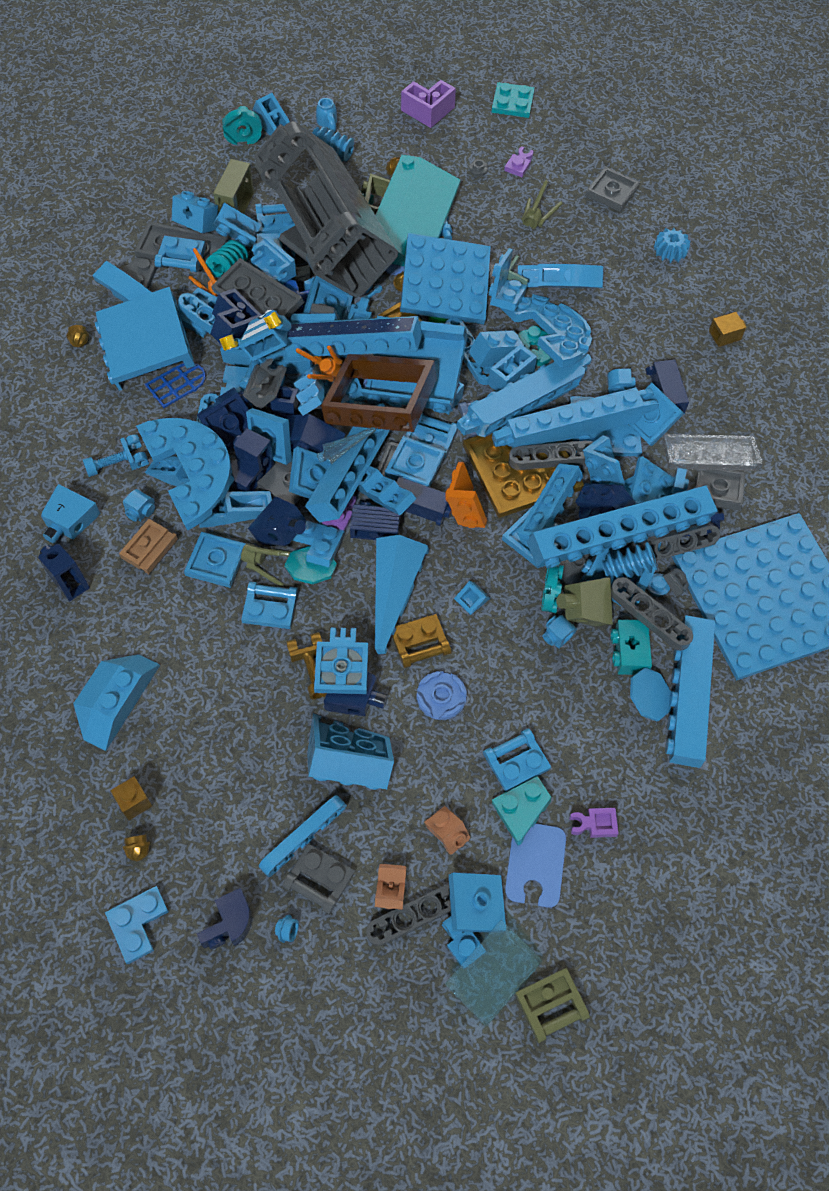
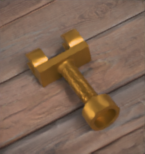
(307, 654)

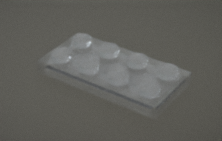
(712, 452)

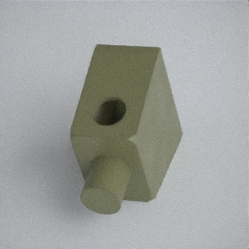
(587, 602)

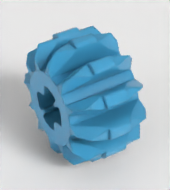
(672, 245)

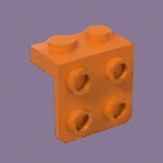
(463, 500)

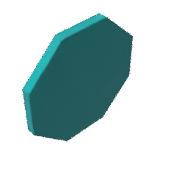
(307, 571)

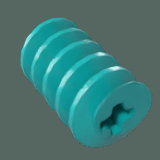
(225, 257)

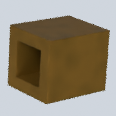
(727, 329)
(131, 798)

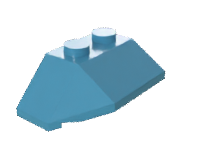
(111, 697)

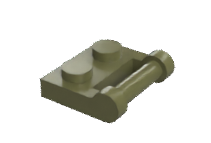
(548, 995)

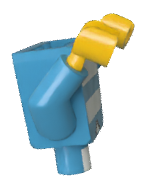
(261, 336)

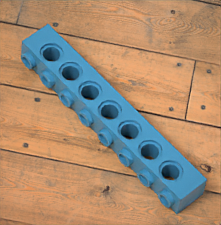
(696, 501)

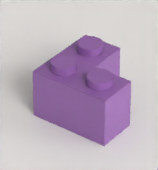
(428, 105)

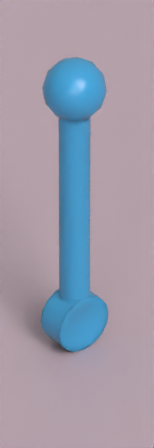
(377, 289)

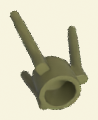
(533, 215)
(255, 555)

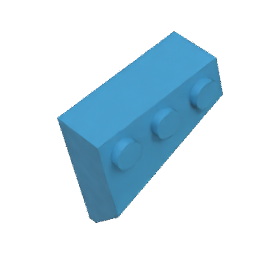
(348, 756)

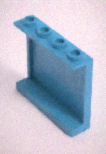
(142, 336)
(439, 343)

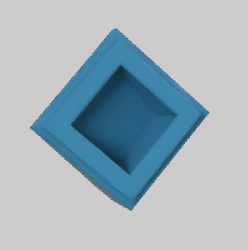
(471, 597)

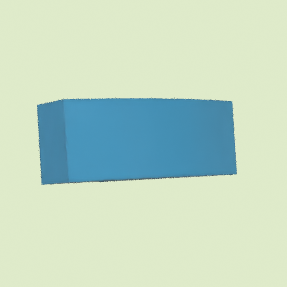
(238, 508)

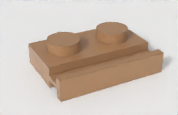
(148, 546)

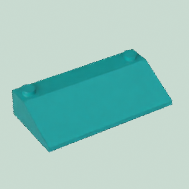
(416, 201)

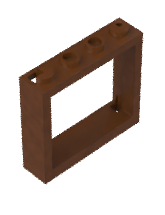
(380, 368)

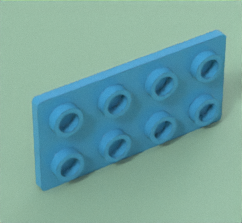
(648, 484)

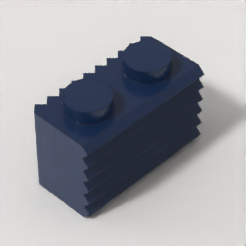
(373, 522)

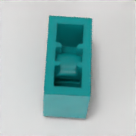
(631, 635)

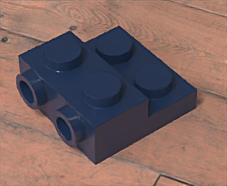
(227, 416)

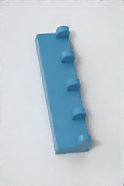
(551, 500)

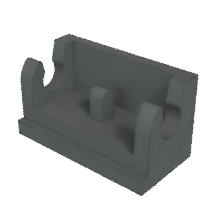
(264, 383)

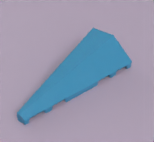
(396, 569)

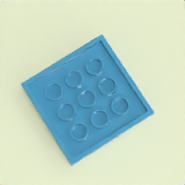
(445, 278)

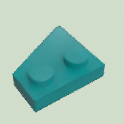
(521, 807)

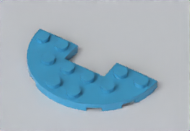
(567, 330)
(202, 458)

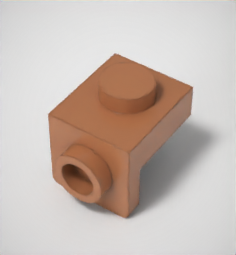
(448, 829)
(390, 886)

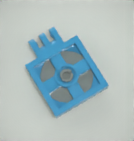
(341, 664)

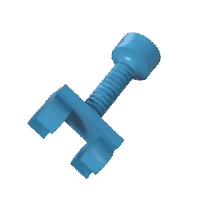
(130, 443)

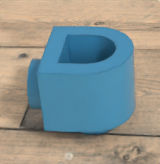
(620, 380)
(138, 505)
(559, 631)

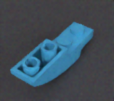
(562, 275)

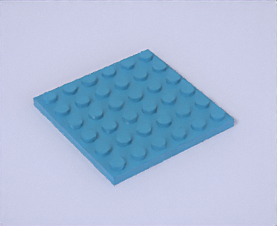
(764, 594)

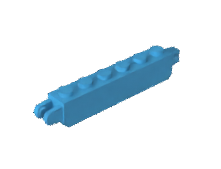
(521, 397)
(576, 419)

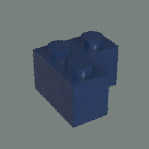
(232, 315)
(311, 432)
(252, 460)

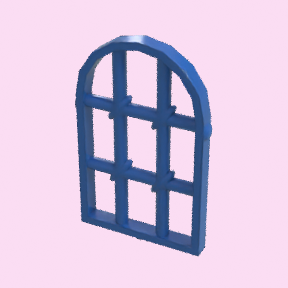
(174, 391)

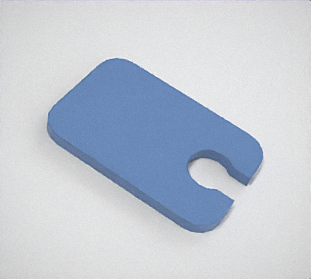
(540, 860)

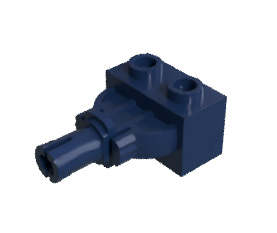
(601, 498)

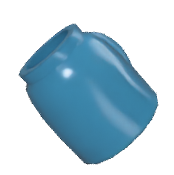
(326, 113)

